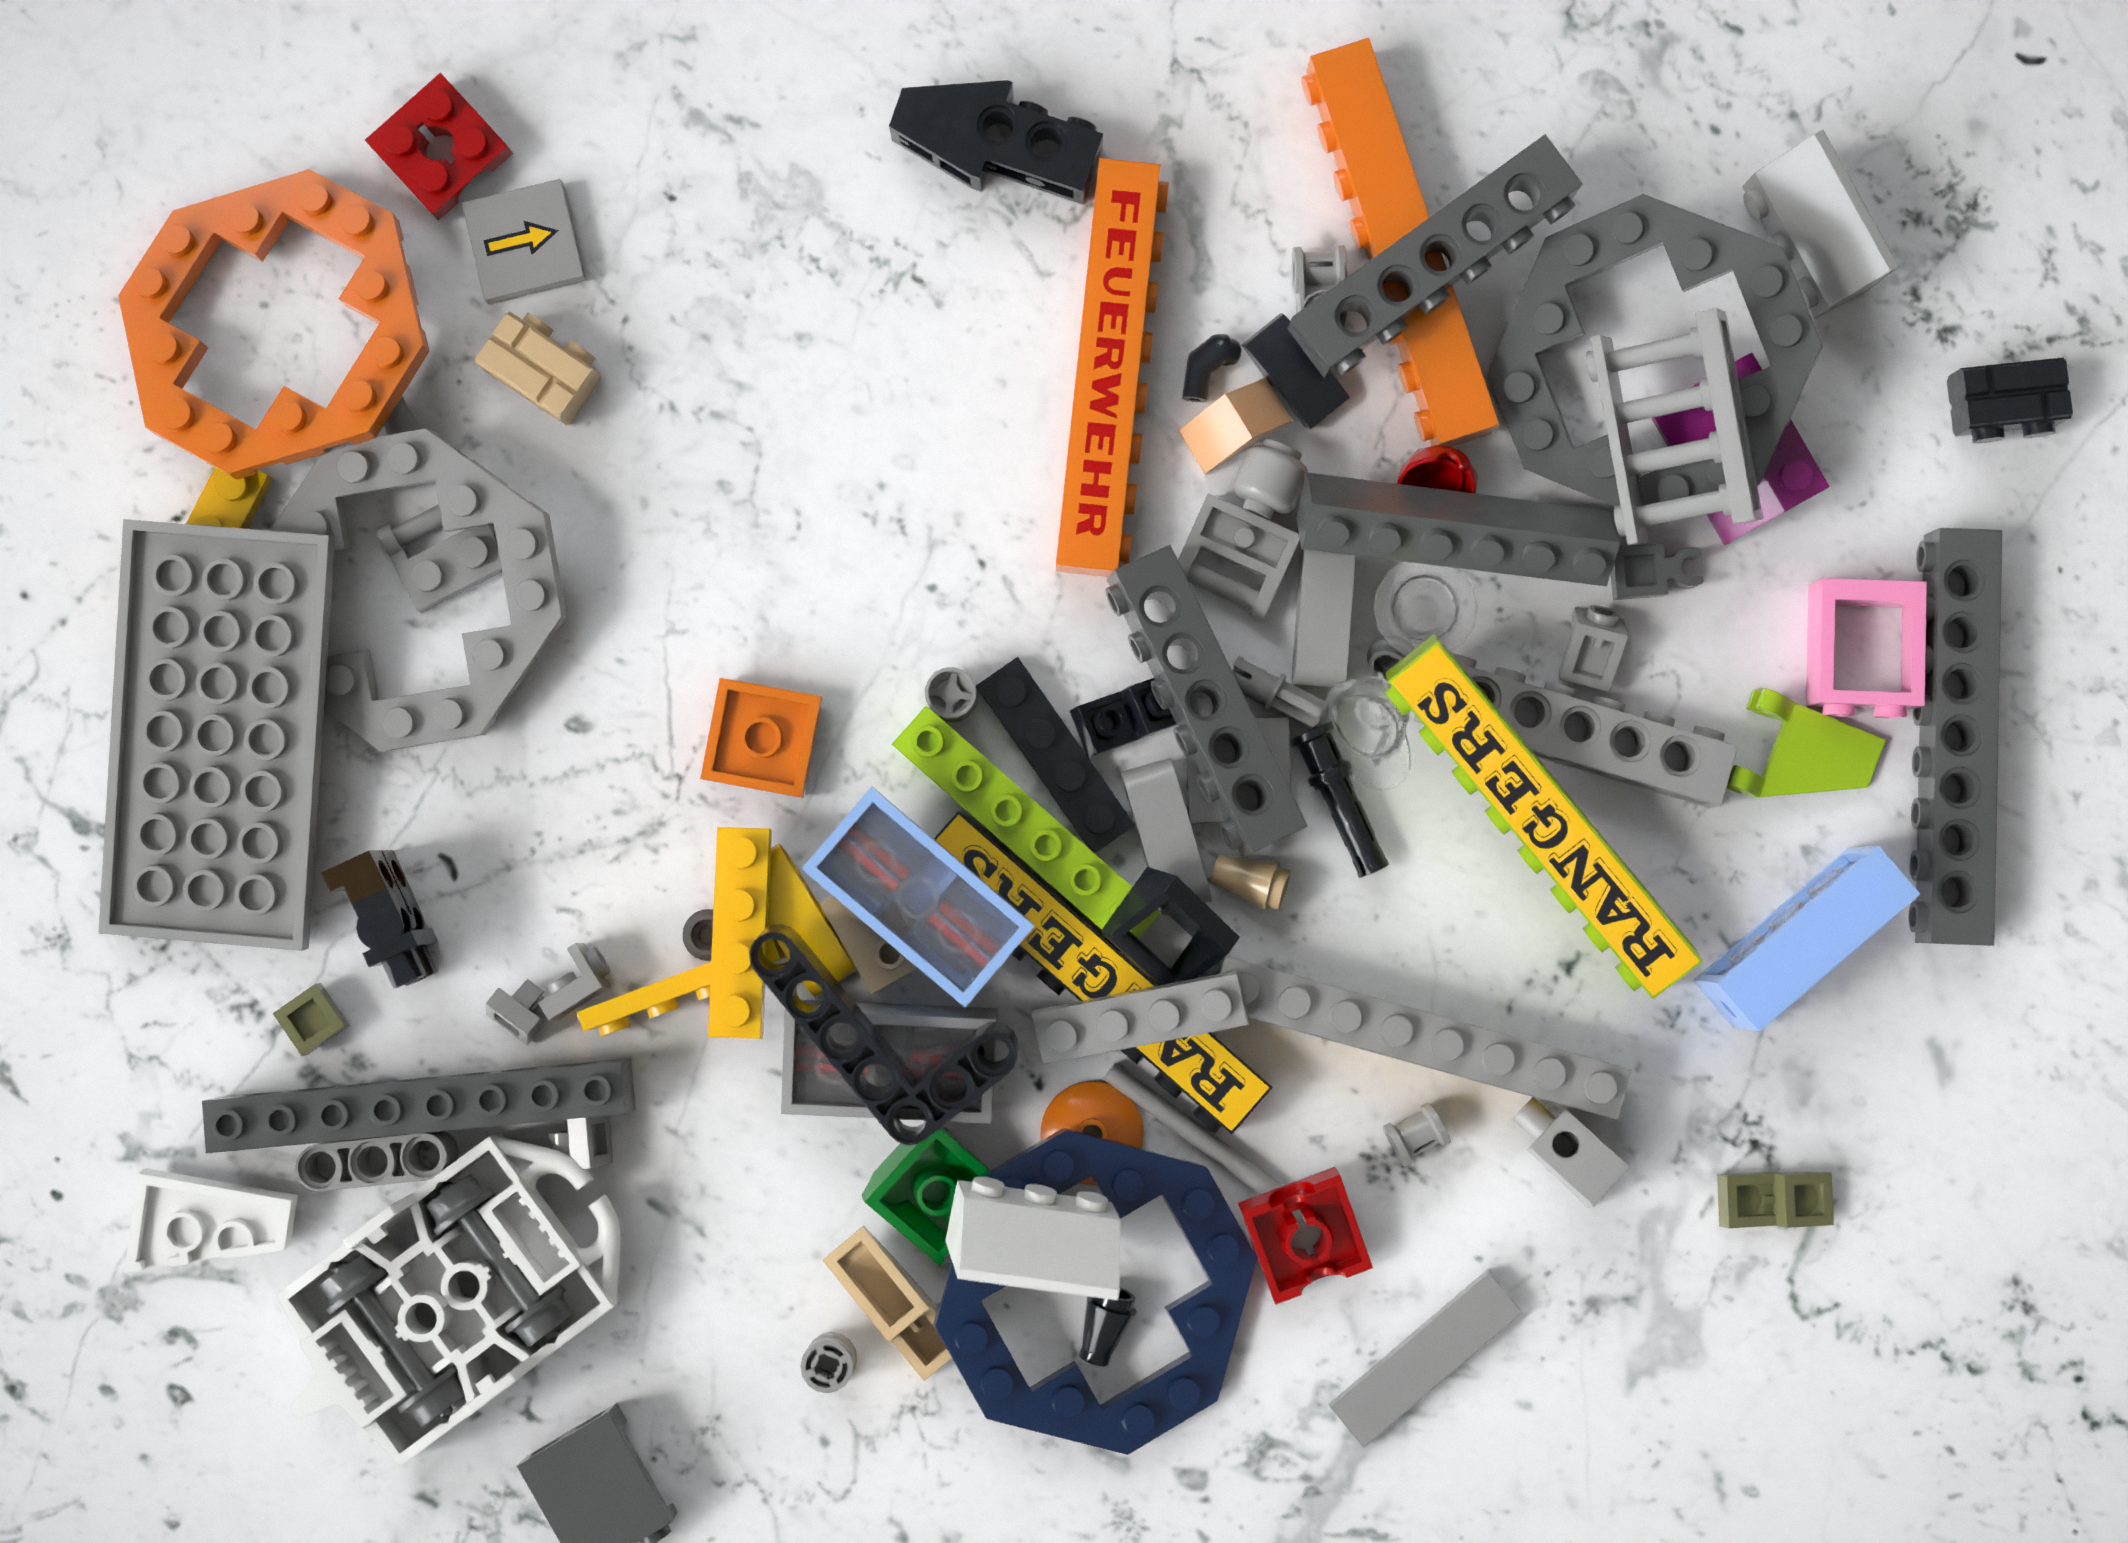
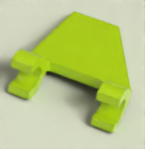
(1808, 753)

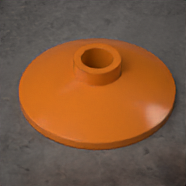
(1096, 1105)

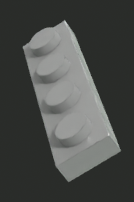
(1140, 1017)

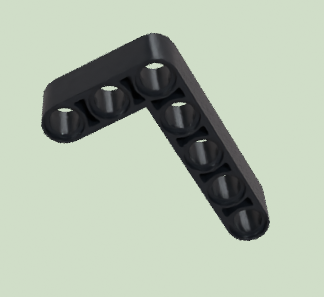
(873, 1048)

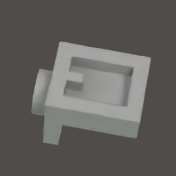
(1594, 648)
(572, 992)

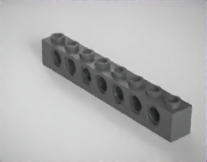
(1971, 919)
(418, 1105)

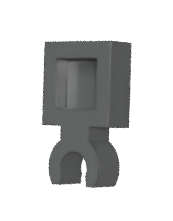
(1644, 571)

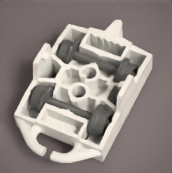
(475, 1217)

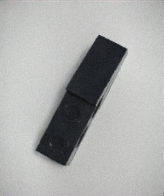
(949, 129)

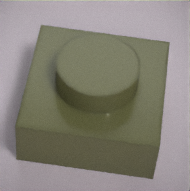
(311, 1019)

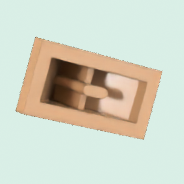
(1234, 424)

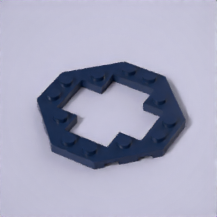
(1204, 1317)

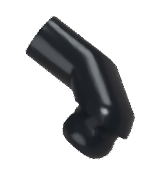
(1204, 360)

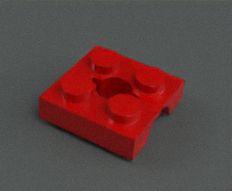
(443, 113)
(1272, 1225)

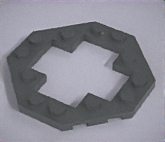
(1698, 253)

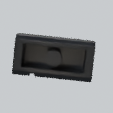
(2010, 398)

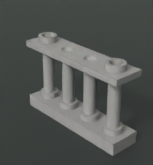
(1726, 445)

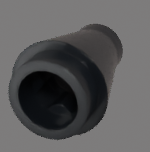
(1105, 1326)

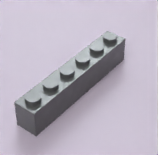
(1457, 529)

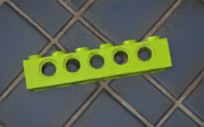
(1015, 818)

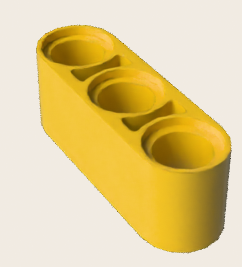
(797, 907)

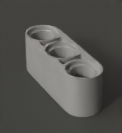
(1323, 618)
(1165, 824)
(353, 1165)

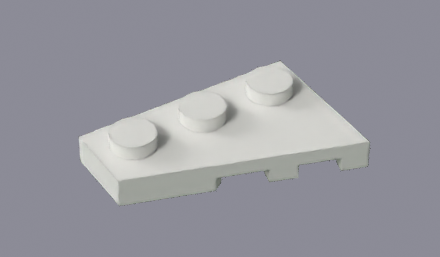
(201, 1219)

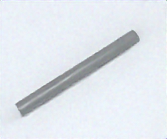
(1190, 1130)

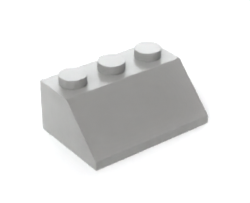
(1820, 223)

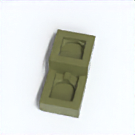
(1775, 1199)

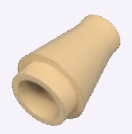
(1252, 880)

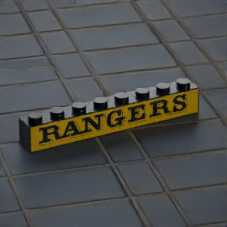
(1091, 968)

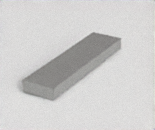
(1425, 1358)

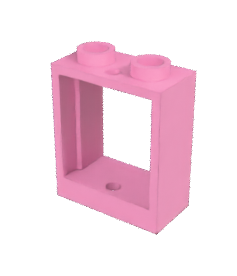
(1832, 592)

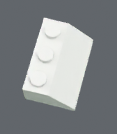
(1035, 1238)

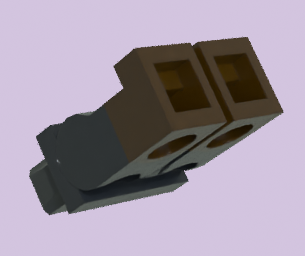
(386, 914)

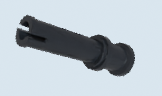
(1331, 777)

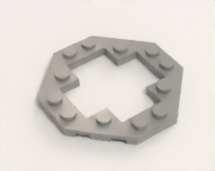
(467, 499)

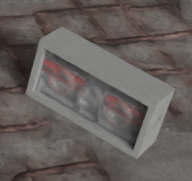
(915, 1033)

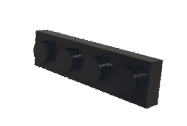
(1055, 755)

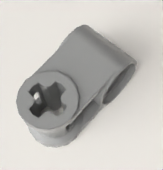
(1316, 274)

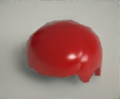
(1439, 469)

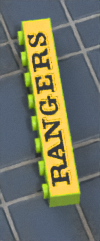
(1542, 816)

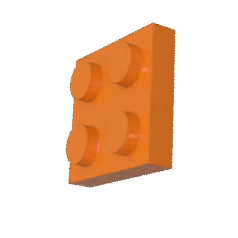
(761, 737)

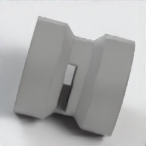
(946, 689)
(832, 1354)

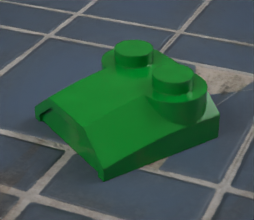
(918, 1189)

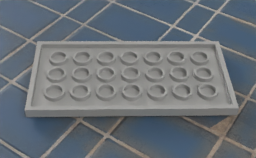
(216, 734)

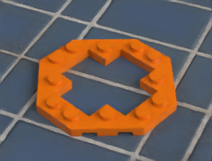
(252, 223)

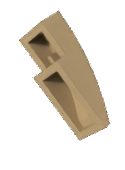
(890, 1300)

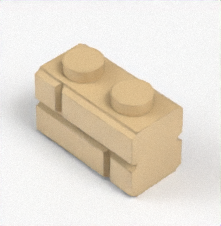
(539, 367)

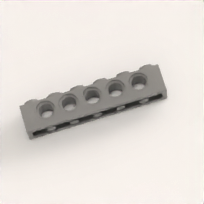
(1707, 756)

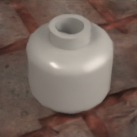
(1270, 479)

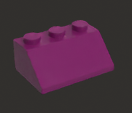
(1791, 472)

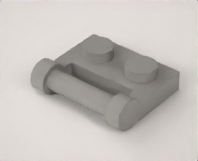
(1241, 540)
(445, 567)

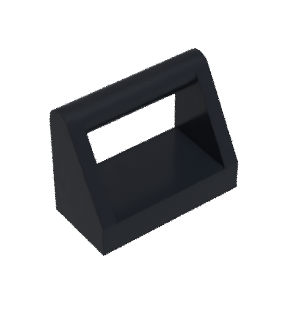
(1210, 934)

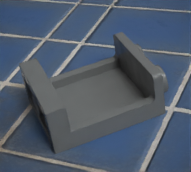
(597, 1485)

